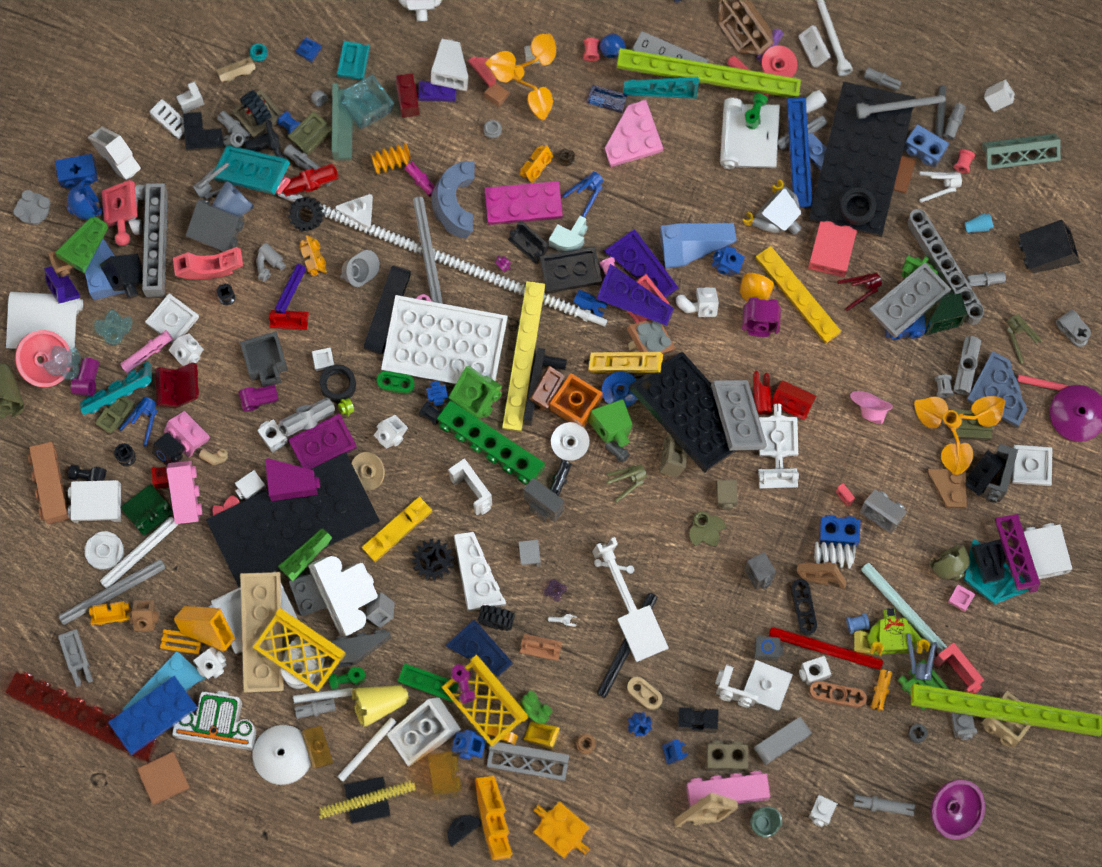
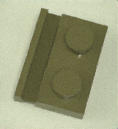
(310, 133)
(972, 429)

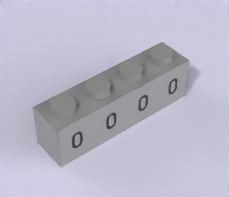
(654, 45)

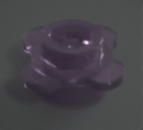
(555, 585)

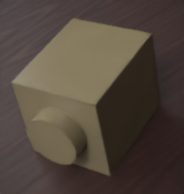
(726, 494)

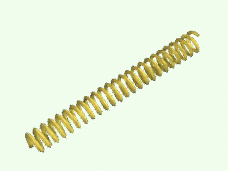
(369, 799)

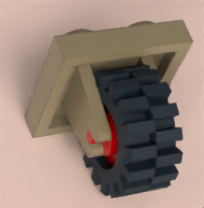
(255, 111)

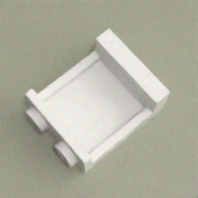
(463, 471)
(95, 501)
(1048, 550)

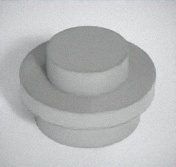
(492, 129)

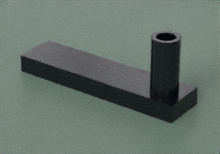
(540, 361)

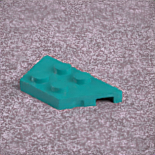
(995, 591)

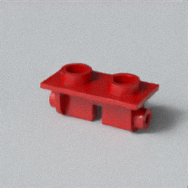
(289, 320)

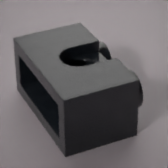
(689, 717)

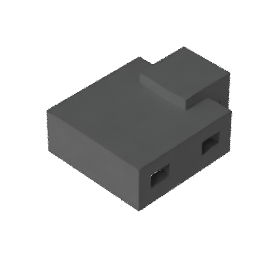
(264, 358)
(543, 501)

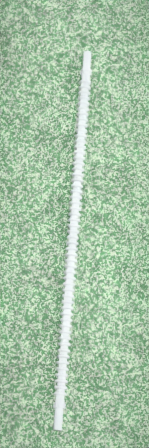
(585, 315)

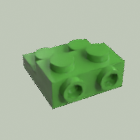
(475, 393)

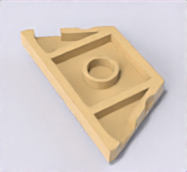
(708, 810)

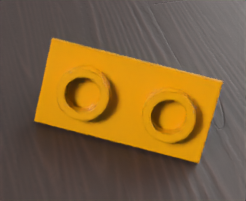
(541, 157)
(310, 248)
(118, 613)

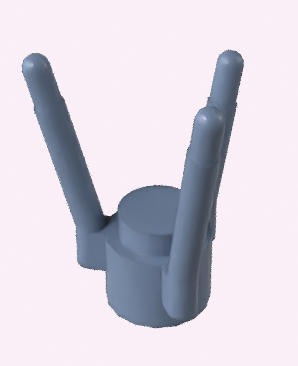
(924, 670)

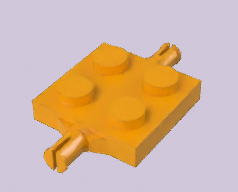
(561, 829)

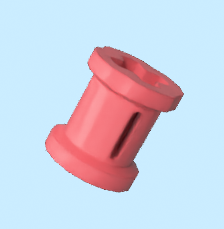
(591, 49)
(964, 161)

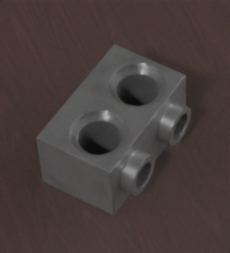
(760, 571)

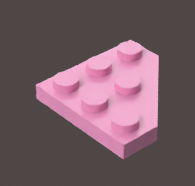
(633, 136)

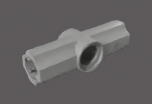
(969, 355)
(306, 417)

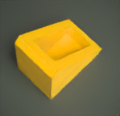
(542, 735)

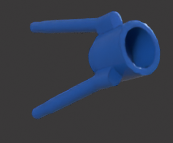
(590, 182)
(144, 408)

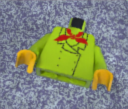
(890, 637)

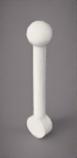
(630, 569)

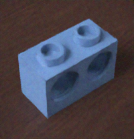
(928, 142)

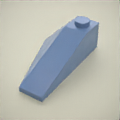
(692, 241)
(96, 279)

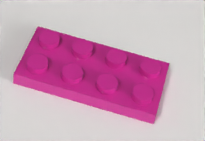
(523, 203)

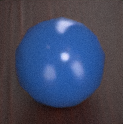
(611, 44)

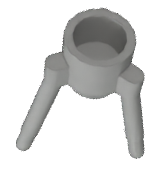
(203, 188)

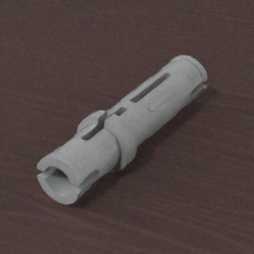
(291, 152)
(875, 803)

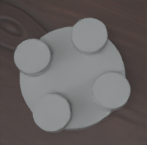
(32, 208)

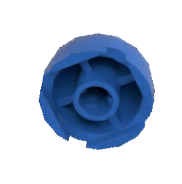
(82, 202)

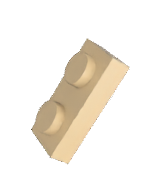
(238, 68)

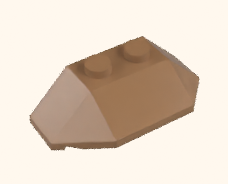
(744, 26)

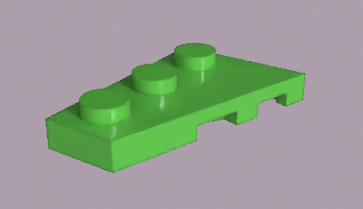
(83, 244)
(305, 554)

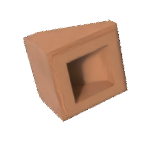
(496, 94)

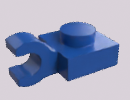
(589, 301)

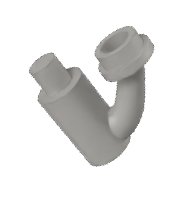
(267, 253)

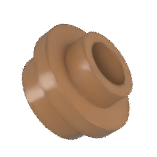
(586, 737)

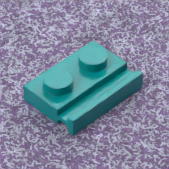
(353, 60)

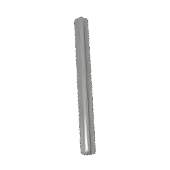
(427, 250)
(112, 591)

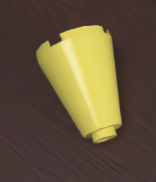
(377, 702)

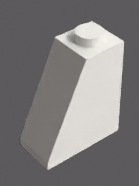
(449, 66)

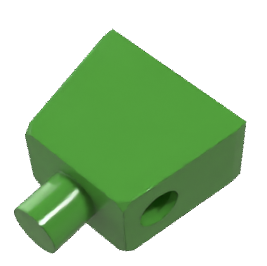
(612, 422)

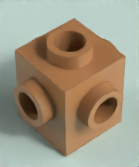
(144, 615)

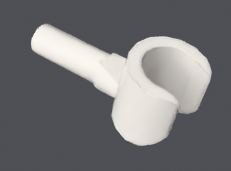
(566, 619)

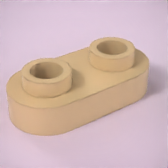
(645, 693)

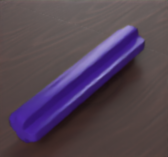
(290, 288)

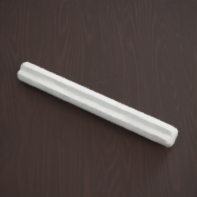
(138, 552)

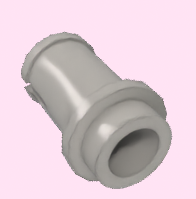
(235, 139)

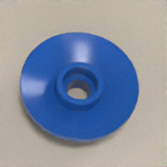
(613, 394)

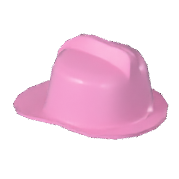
(871, 406)

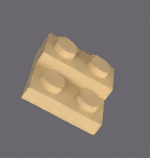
(1008, 731)

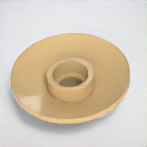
(362, 465)

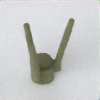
(1018, 325)
(635, 473)

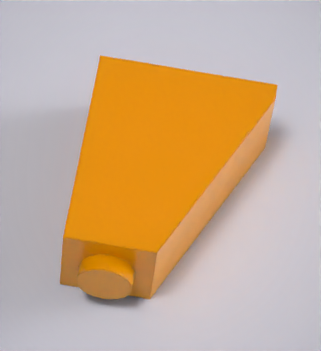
(205, 625)

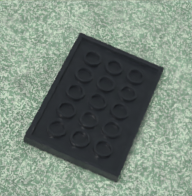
(686, 409)

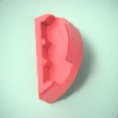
(482, 70)

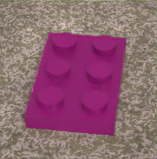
(322, 442)

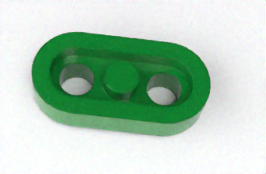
(396, 381)

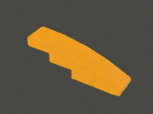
(492, 817)

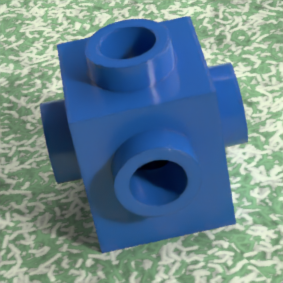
(727, 261)
(468, 745)

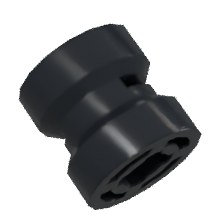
(125, 458)

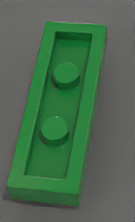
(426, 682)

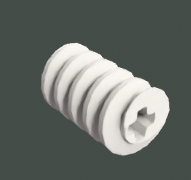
(834, 554)

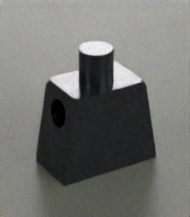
(123, 273)

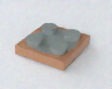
(651, 337)

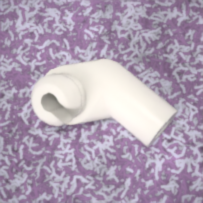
(685, 305)

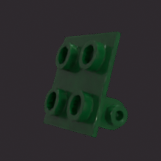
(147, 509)

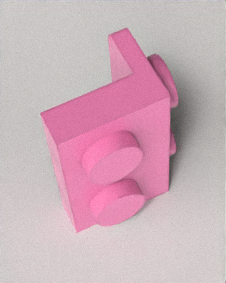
(186, 432)

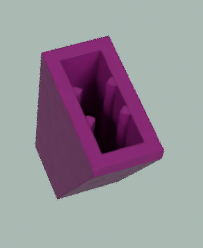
(290, 481)

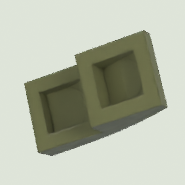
(115, 414)

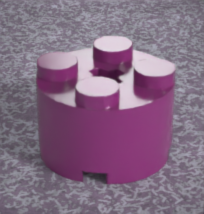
(761, 317)

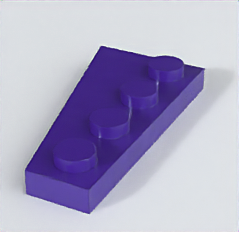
(631, 296)

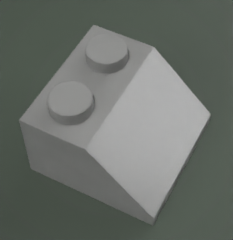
(883, 511)

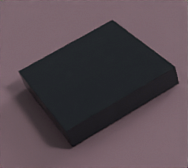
(368, 812)

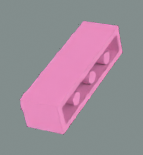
(737, 787)

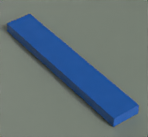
(799, 151)

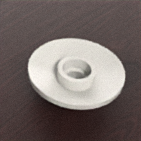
(563, 434)

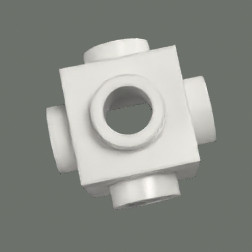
(186, 349)
(390, 431)
(204, 666)

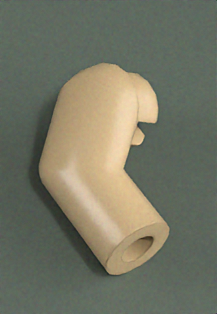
(214, 459)

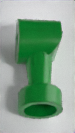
(752, 116)
(355, 676)

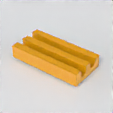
(163, 646)

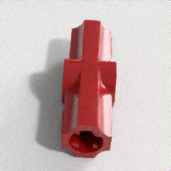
(311, 180)

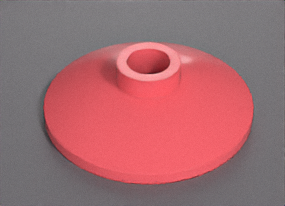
(780, 55)

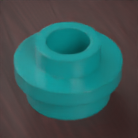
(258, 48)

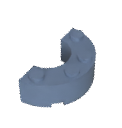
(445, 202)

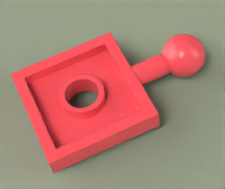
(118, 215)

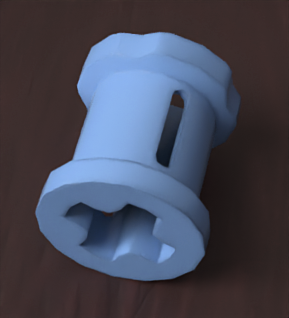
(857, 623)

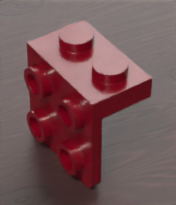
(177, 386)

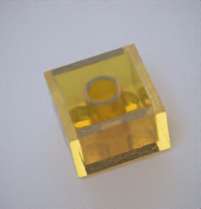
(443, 775)

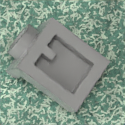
(963, 726)

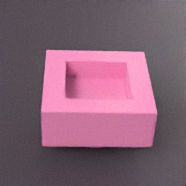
(961, 598)

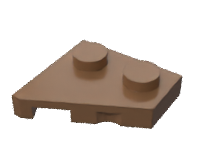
(950, 487)
(821, 573)

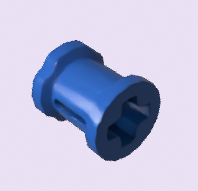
(288, 122)

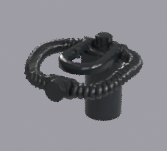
(265, 141)

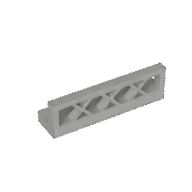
(529, 753)

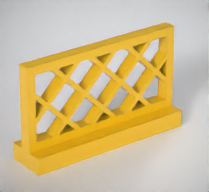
(308, 635)
(500, 694)

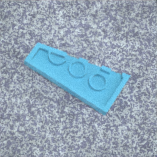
(177, 666)

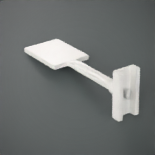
(639, 625)

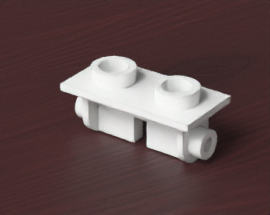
(778, 478)

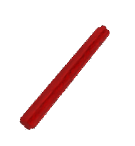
(826, 648)

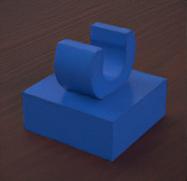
(308, 49)
(673, 751)

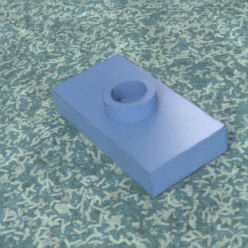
(816, 150)

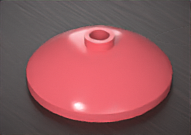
(38, 345)

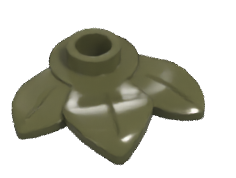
(706, 532)

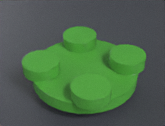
(534, 708)

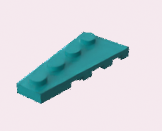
(663, 87)
(118, 389)

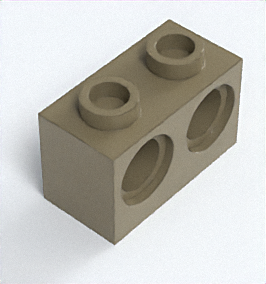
(673, 458)
(727, 763)

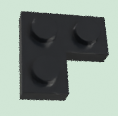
(196, 137)

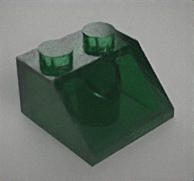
(948, 315)

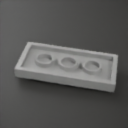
(909, 300)
(738, 415)

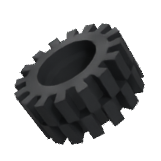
(295, 214)
(496, 617)

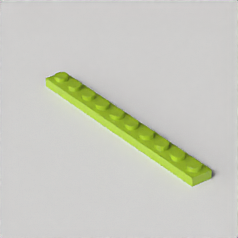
(708, 73)
(1006, 710)

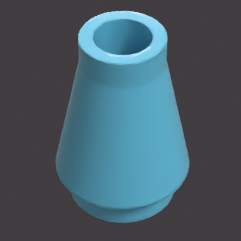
(979, 224)

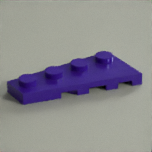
(639, 260)

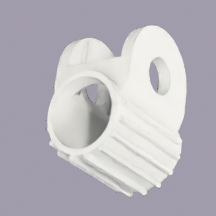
(298, 654)

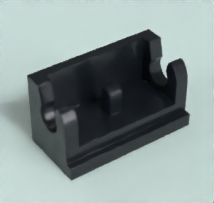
(528, 242)
(984, 472)

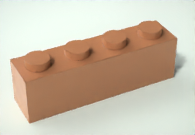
(49, 483)

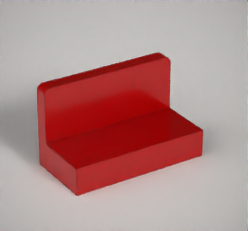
(793, 399)

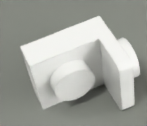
(822, 811)

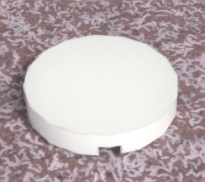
(104, 550)

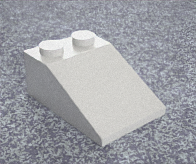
(423, 731)

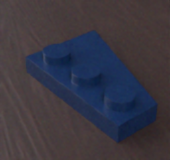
(476, 641)

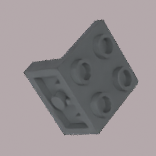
(307, 593)

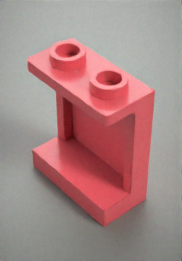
(832, 249)
(961, 666)

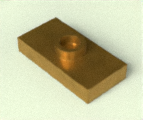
(317, 747)

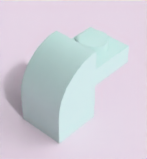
(567, 240)

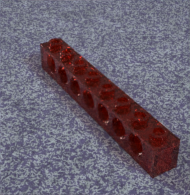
(18, 690)

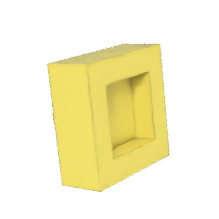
(861, 643)

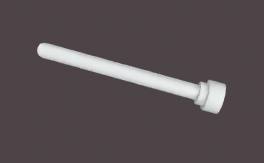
(843, 66)

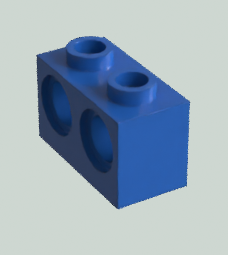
(839, 535)

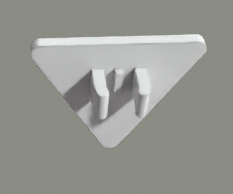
(358, 210)

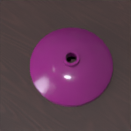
(1068, 420)
(966, 809)

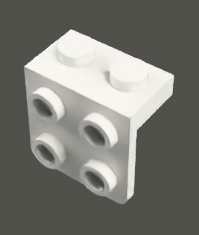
(728, 693)

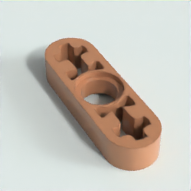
(851, 702)

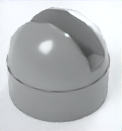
(319, 98)

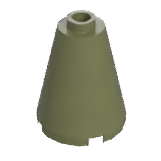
(10, 396)

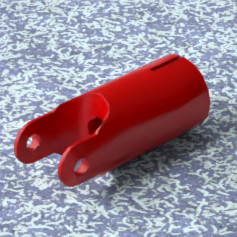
(762, 394)

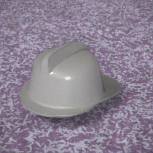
(360, 268)

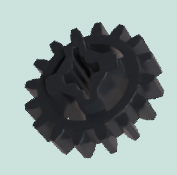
(440, 562)

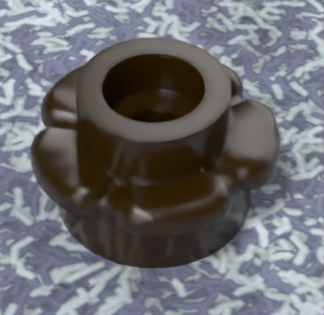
(566, 161)

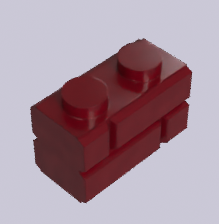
(407, 95)

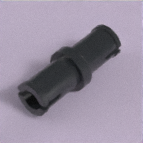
(559, 478)

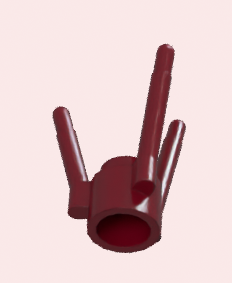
(870, 281)

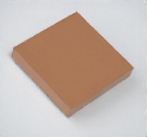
(163, 778)

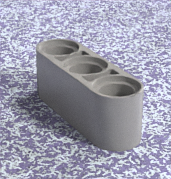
(782, 740)

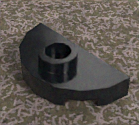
(461, 828)

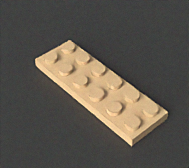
(259, 604)

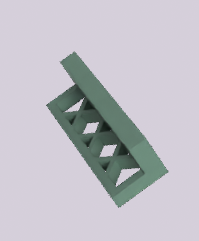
(341, 127)
(1022, 144)

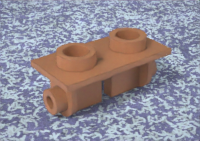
(540, 647)

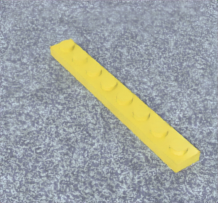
(523, 356)

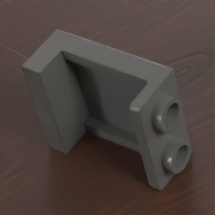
(214, 226)
(995, 493)

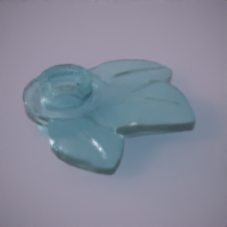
(113, 325)
(62, 360)

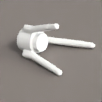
(951, 180)

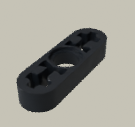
(796, 594)

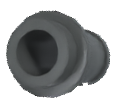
(620, 453)

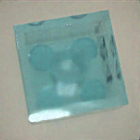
(367, 101)

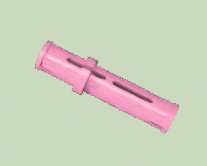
(154, 345)

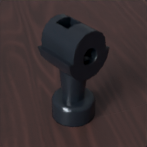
(94, 474)

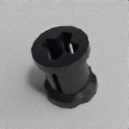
(224, 289)
(430, 413)

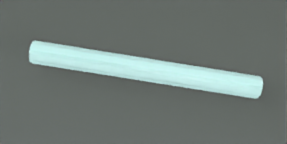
(898, 602)

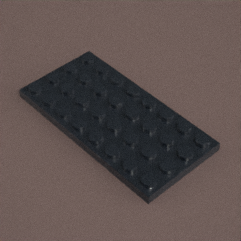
(863, 156)

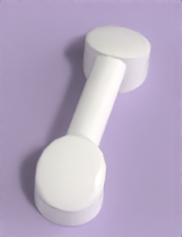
(136, 225)

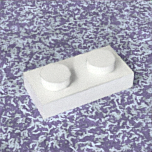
(814, 46)

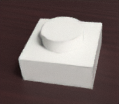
(322, 359)

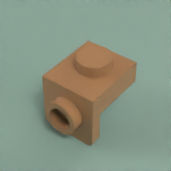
(59, 266)

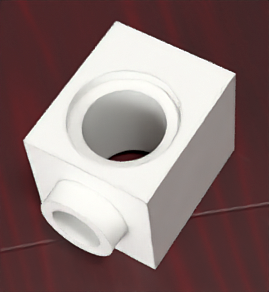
(275, 442)
(250, 486)
(821, 664)

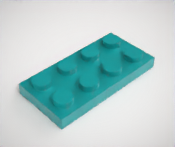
(252, 169)

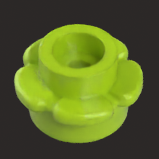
(346, 407)

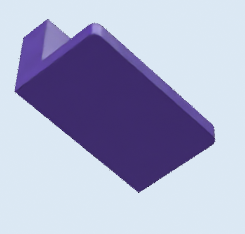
(61, 287)

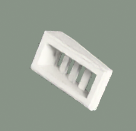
(160, 111)

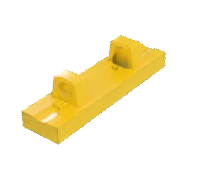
(625, 362)
(397, 529)

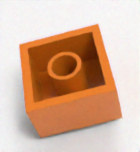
(575, 400)

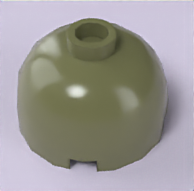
(951, 563)

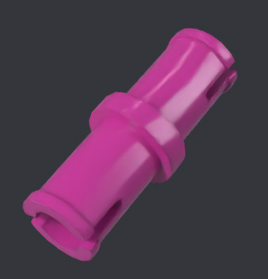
(420, 178)

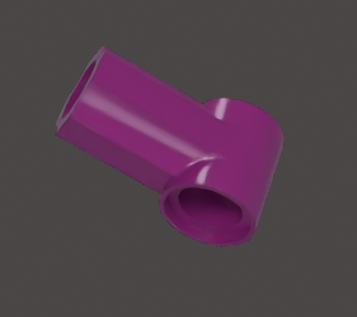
(85, 381)
(253, 398)

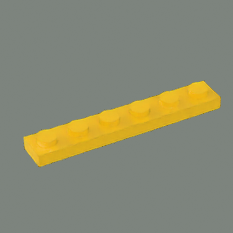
(798, 294)

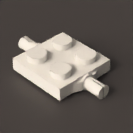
(780, 436)

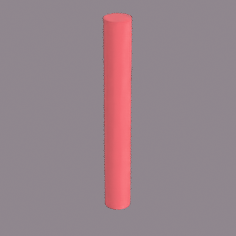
(1041, 383)

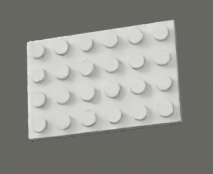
(442, 340)

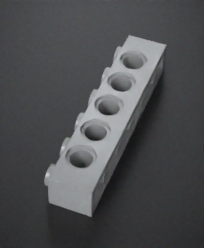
(155, 240)

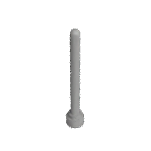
(864, 110)

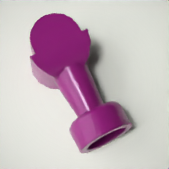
(461, 676)

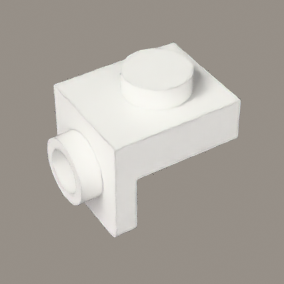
(707, 302)

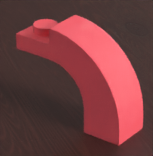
(207, 267)

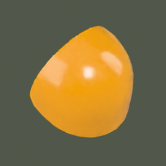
(756, 286)

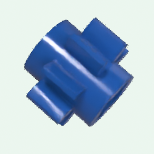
(437, 393)
(639, 724)

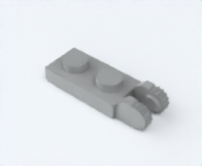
(75, 655)

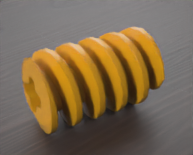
(391, 158)

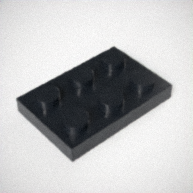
(570, 269)

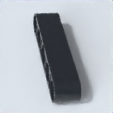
(379, 328)

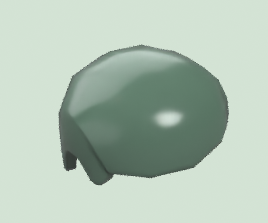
(765, 821)

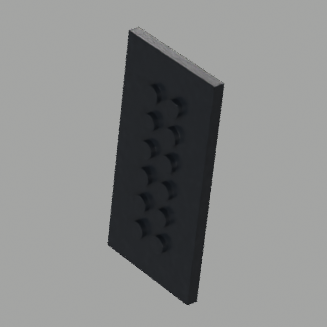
(266, 532)

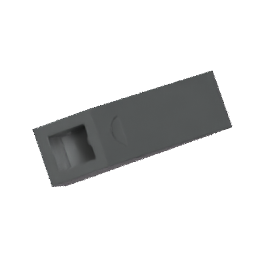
(360, 646)

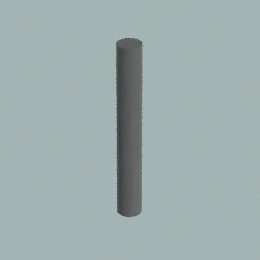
(940, 113)

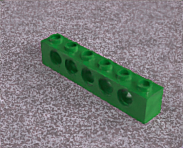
(454, 413)

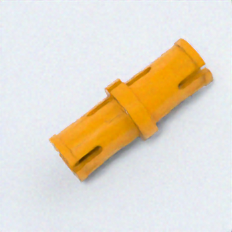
(881, 690)

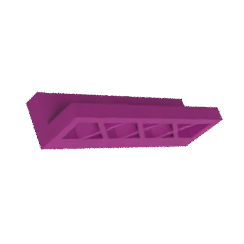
(1021, 550)

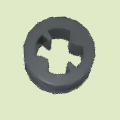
(922, 730)

